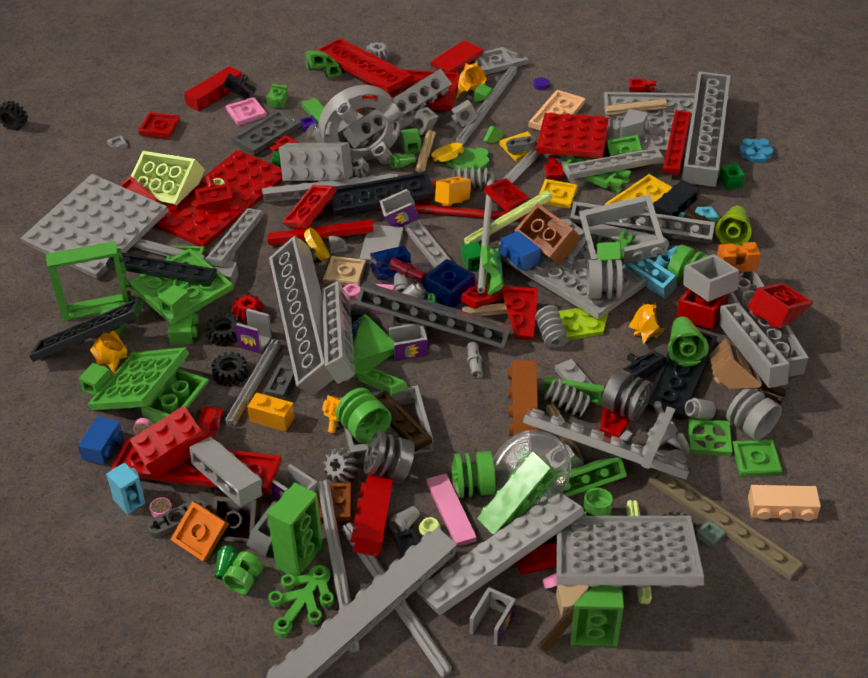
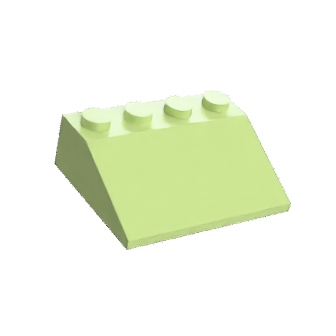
(167, 176)

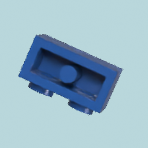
(520, 250)
(100, 440)

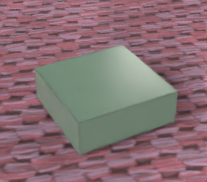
(710, 534)

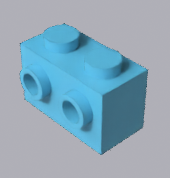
(126, 488)

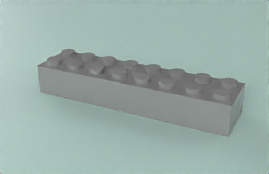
(783, 337)

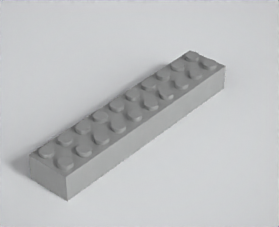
(706, 129)
(301, 313)

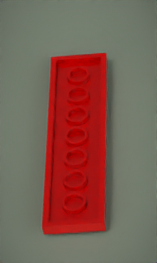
(366, 65)
(186, 473)

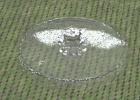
(517, 448)

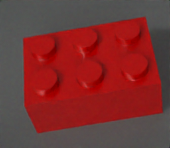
(167, 442)

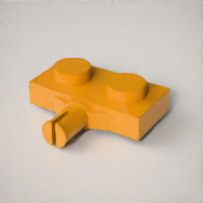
(329, 410)

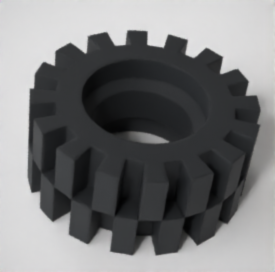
(19, 116)
(221, 322)
(226, 361)

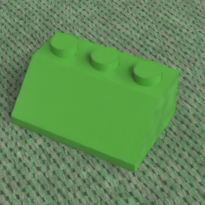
(176, 392)
(598, 617)

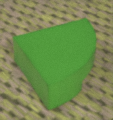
(493, 135)

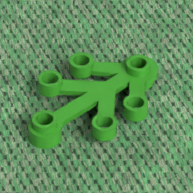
(302, 597)

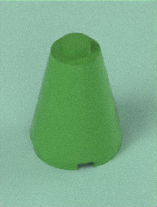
(686, 343)

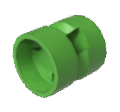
(597, 502)
(243, 572)

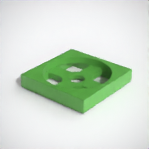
(708, 425)

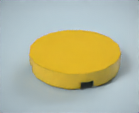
(447, 152)
(316, 243)

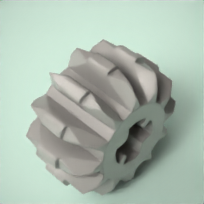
(379, 50)
(359, 168)
(339, 473)

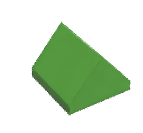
(482, 92)

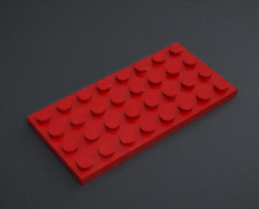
(246, 179)

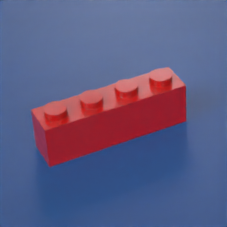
(209, 90)
(373, 515)

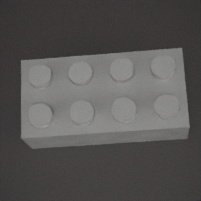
(315, 161)

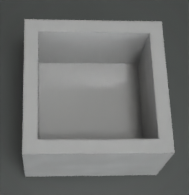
(711, 277)

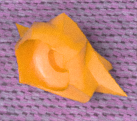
(470, 78)
(646, 322)
(109, 350)

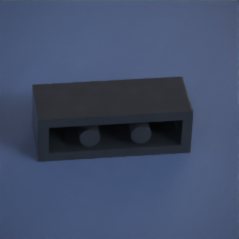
(677, 199)

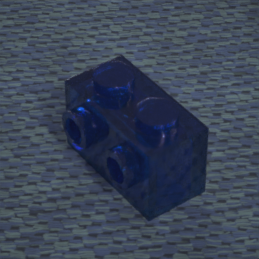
(381, 260)

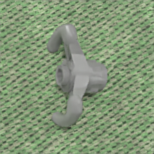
(678, 441)

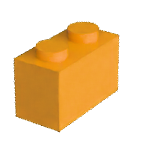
(452, 190)
(271, 412)

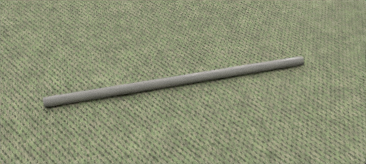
(485, 236)

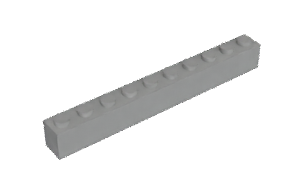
(367, 608)

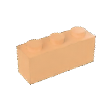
(784, 502)

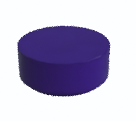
(541, 83)

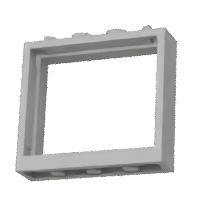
(620, 211)
(404, 397)

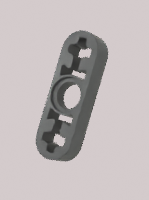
(160, 520)

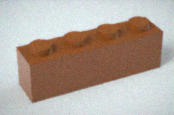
(523, 394)

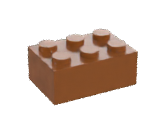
(549, 233)

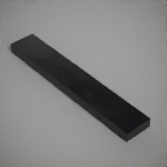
(166, 269)

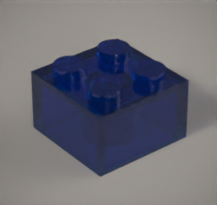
(448, 282)

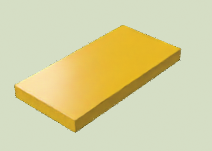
(643, 187)

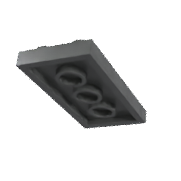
(266, 132)

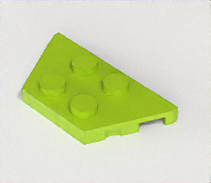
(581, 324)

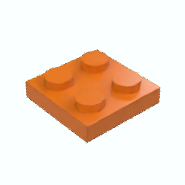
(199, 531)

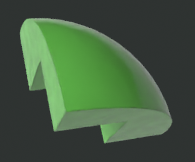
(318, 59)

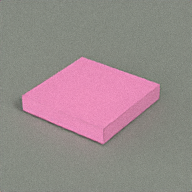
(246, 111)

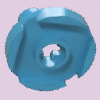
(748, 148)

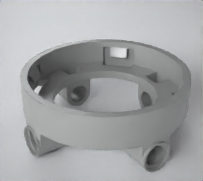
(344, 107)

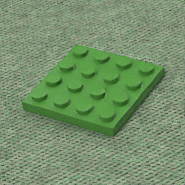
(200, 295)
(138, 379)

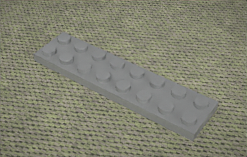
(597, 440)
(499, 552)

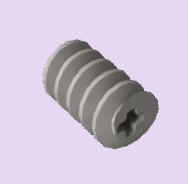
(476, 177)
(551, 327)
(567, 397)

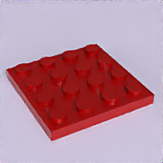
(573, 135)

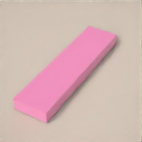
(451, 510)

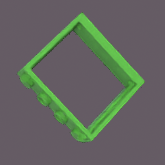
(81, 255)

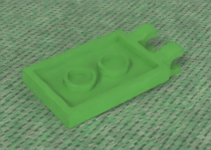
(605, 180)

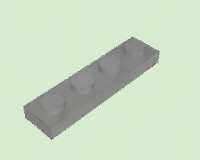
(656, 437)

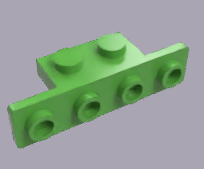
(492, 263)

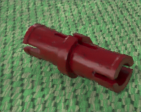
(407, 270)

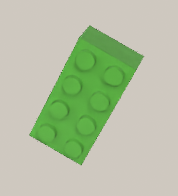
(295, 529)

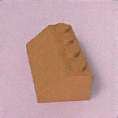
(732, 367)

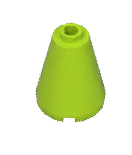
(734, 227)

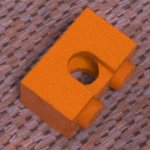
(747, 253)

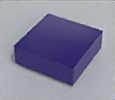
(307, 121)

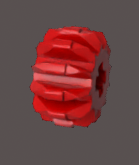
(246, 302)

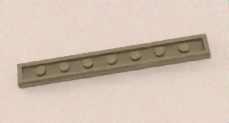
(734, 528)

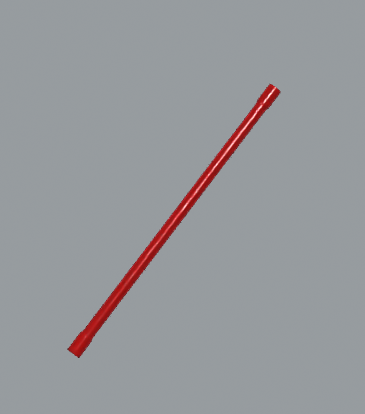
(453, 211)

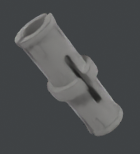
(474, 360)

